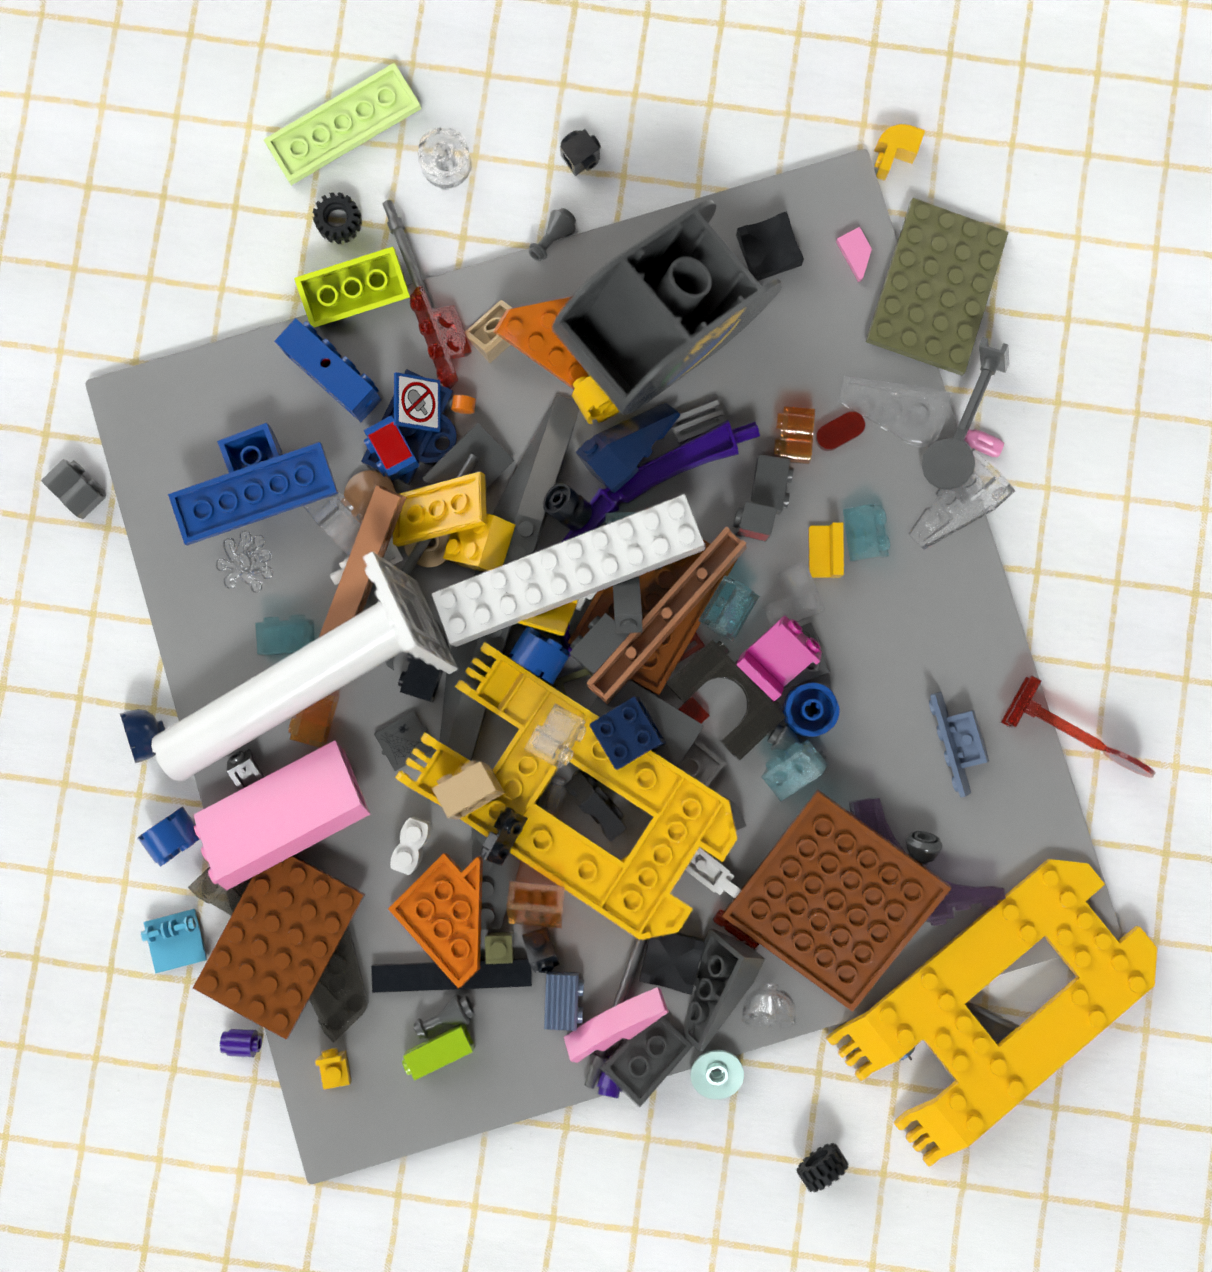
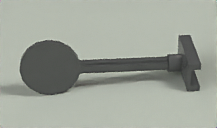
(950, 460)

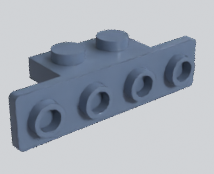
(962, 741)

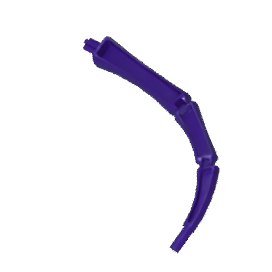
(708, 447)

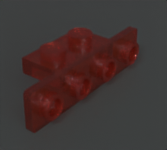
(442, 335)

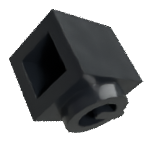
(580, 151)

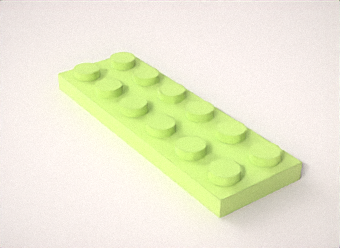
(342, 124)

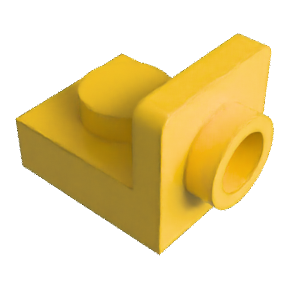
(333, 1068)

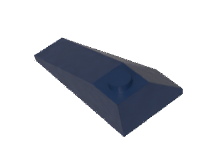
(617, 451)

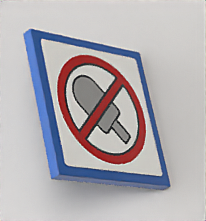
(416, 402)

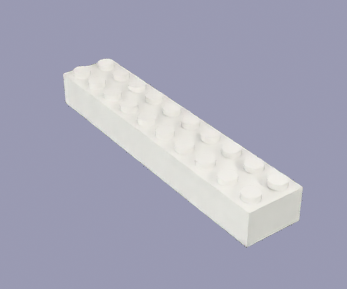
(568, 571)

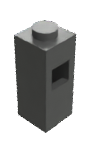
(627, 606)

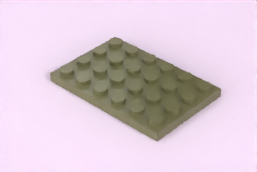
(937, 287)

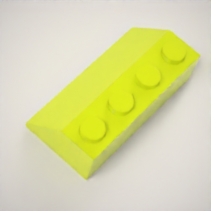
(352, 287)

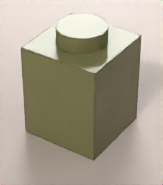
(499, 947)

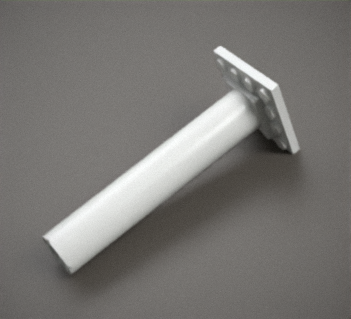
(391, 626)

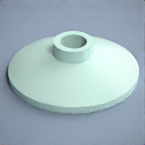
(721, 1083)

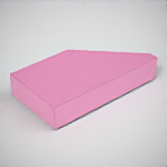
(855, 251)

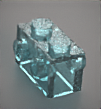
(794, 769)

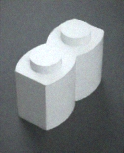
(409, 852)

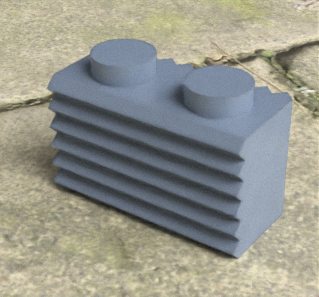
(562, 1001)

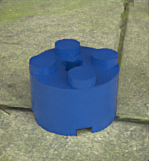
(539, 655)
(823, 702)
(169, 835)

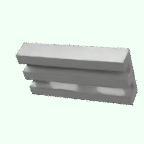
(686, 415)

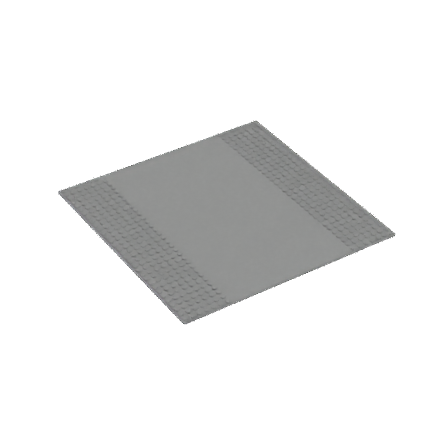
(887, 634)

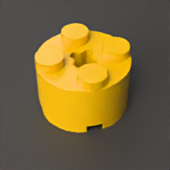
(592, 400)

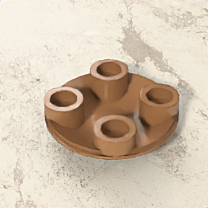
(361, 488)

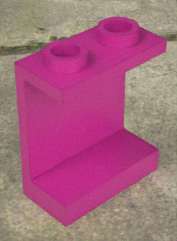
(779, 656)

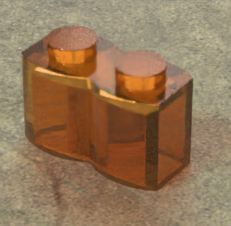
(796, 434)

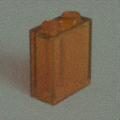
(536, 904)

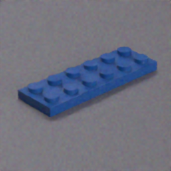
(253, 493)

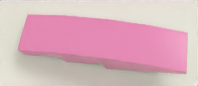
(616, 1023)

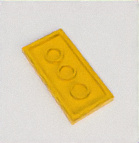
(442, 509)

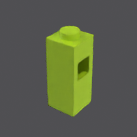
(438, 1052)

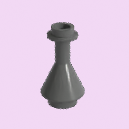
(560, 225)
(783, 737)
(456, 1012)

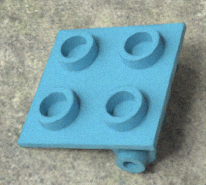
(174, 940)

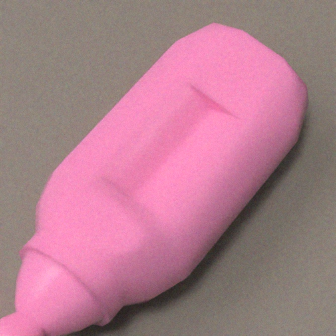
(984, 443)

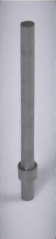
(396, 227)
(598, 1058)

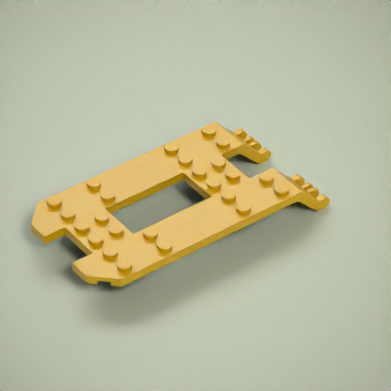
(628, 892)
(1001, 1075)

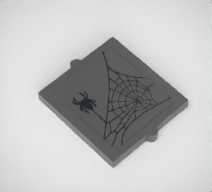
(401, 738)

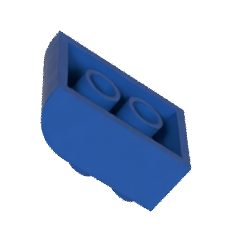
(249, 447)

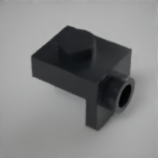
(540, 950)

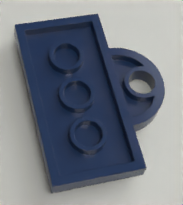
(421, 441)

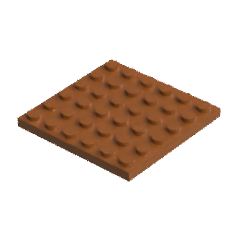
(836, 900)

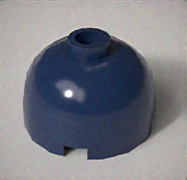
(140, 730)

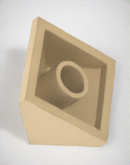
(482, 334)

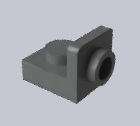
(243, 769)

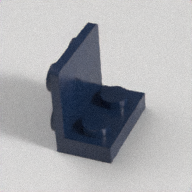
(627, 732)

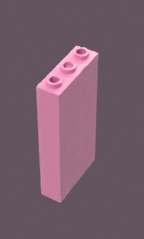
(280, 815)

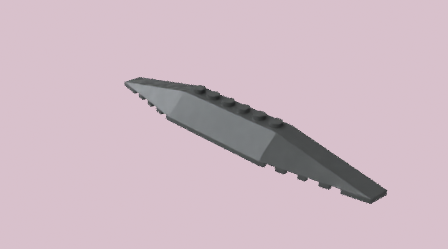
(523, 507)

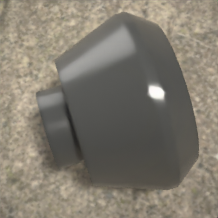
(923, 846)

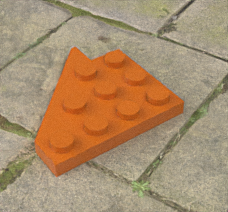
(531, 333)
(445, 916)

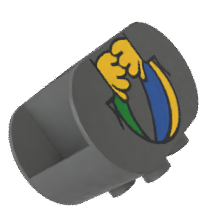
(661, 309)

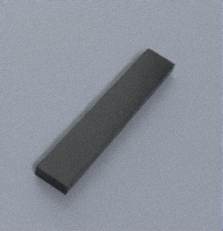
(429, 976)

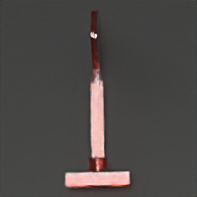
(1024, 703)

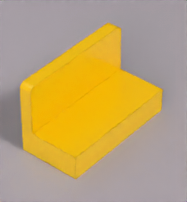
(826, 551)

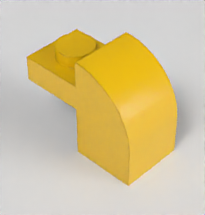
(897, 142)

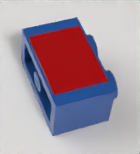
(391, 448)

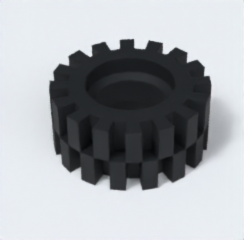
(337, 203)
(822, 1167)

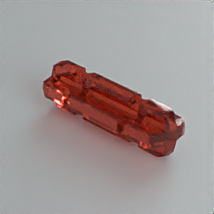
(721, 921)

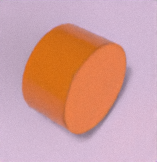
(463, 404)

